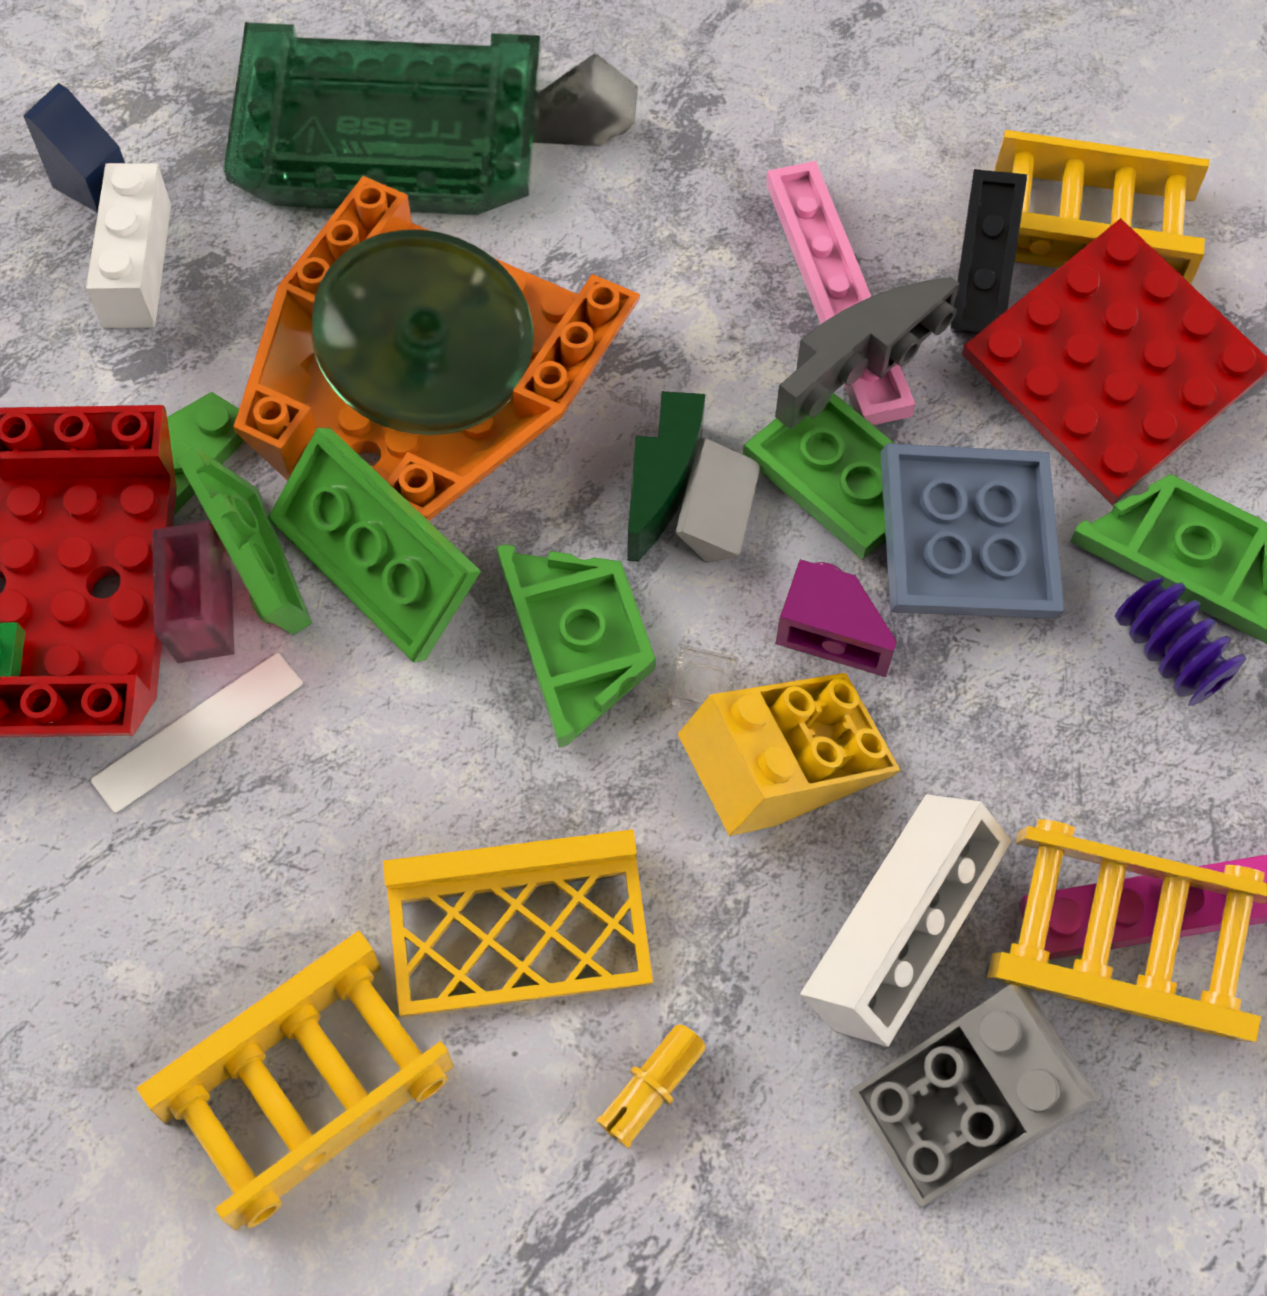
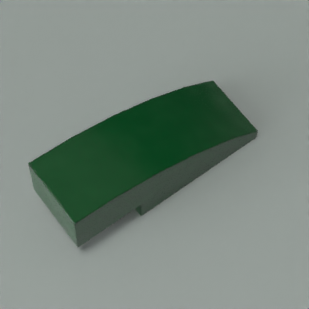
(663, 469)

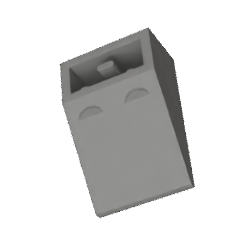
(974, 1094)

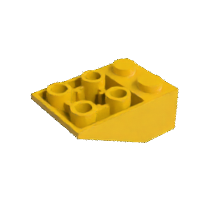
(784, 750)

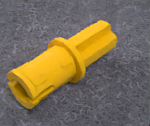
(652, 1085)

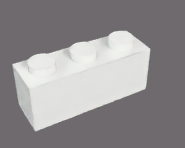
(129, 246)

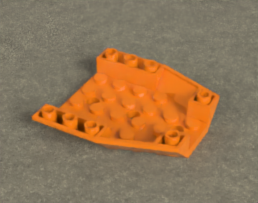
(292, 398)

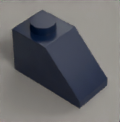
(71, 145)

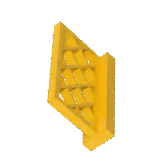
(509, 868)

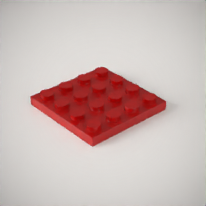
(1116, 360)

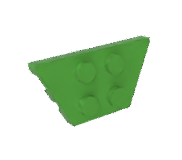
(1193, 540)
(578, 634)

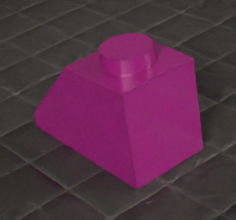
(834, 619)

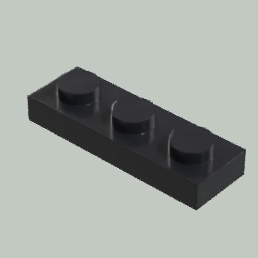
(988, 249)

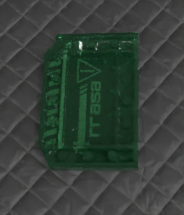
(412, 115)

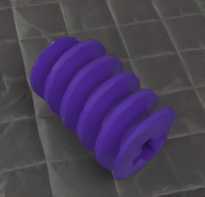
(1178, 640)

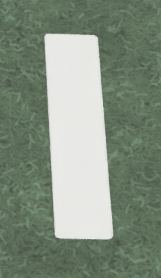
(196, 732)

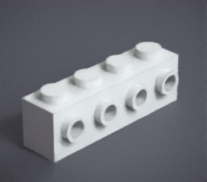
(906, 918)

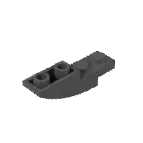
(868, 335)

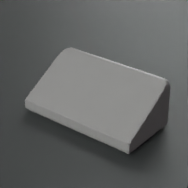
(717, 501)

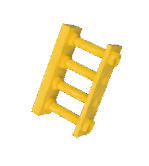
(1125, 170)
(1090, 978)
(238, 1052)

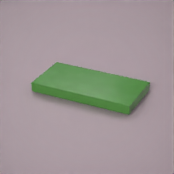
(373, 544)

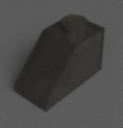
(586, 105)

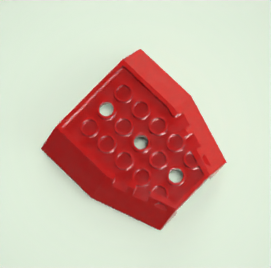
(76, 508)

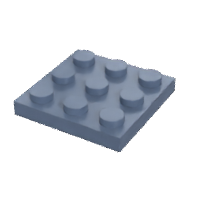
(970, 531)

